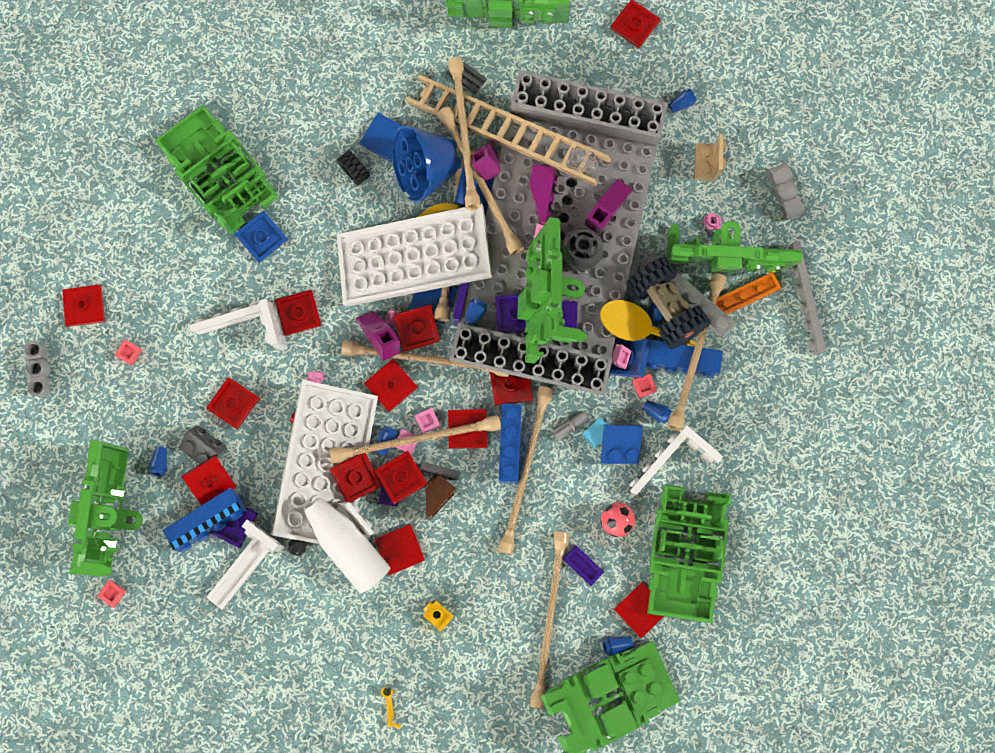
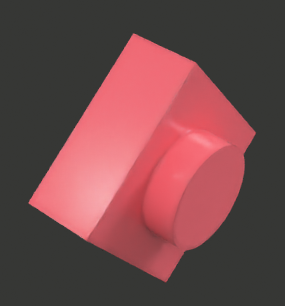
(128, 352)
(644, 386)
(111, 593)

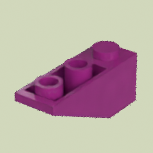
(486, 161)
(540, 187)
(607, 206)
(379, 335)

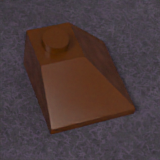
(437, 495)

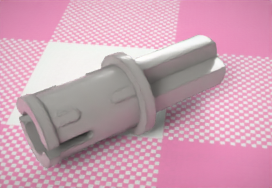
(570, 425)

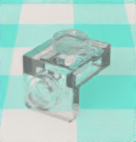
(582, 161)

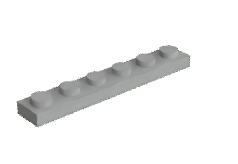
(807, 306)
(720, 322)

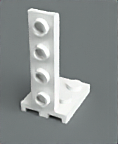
(263, 309)
(694, 441)
(245, 564)

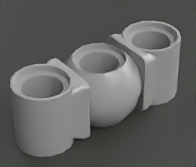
(785, 191)
(38, 359)

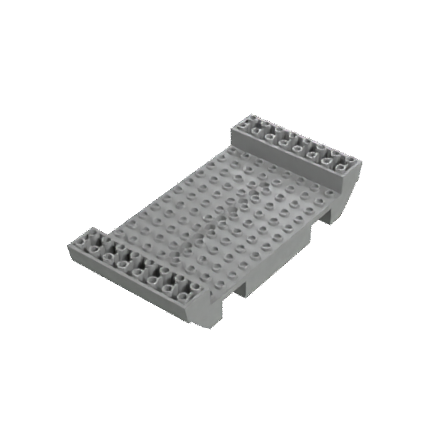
(606, 121)

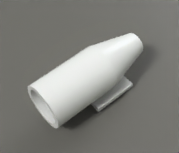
(344, 540)

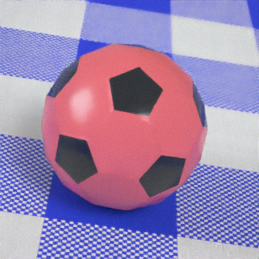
(617, 519)

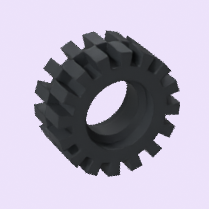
(353, 167)

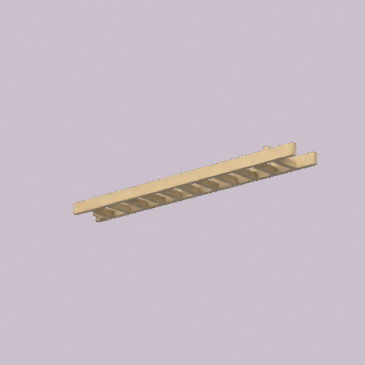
(426, 93)

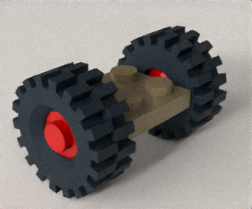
(656, 282)

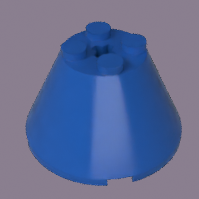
(423, 161)

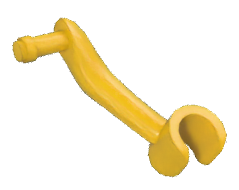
(390, 713)

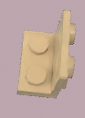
(709, 160)

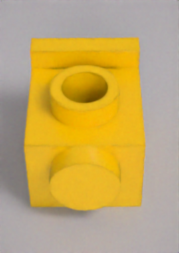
(444, 619)

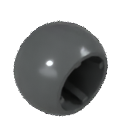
(586, 236)

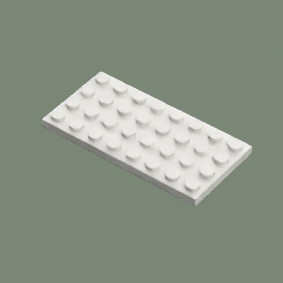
(413, 255)
(322, 420)

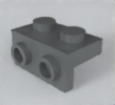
(201, 445)

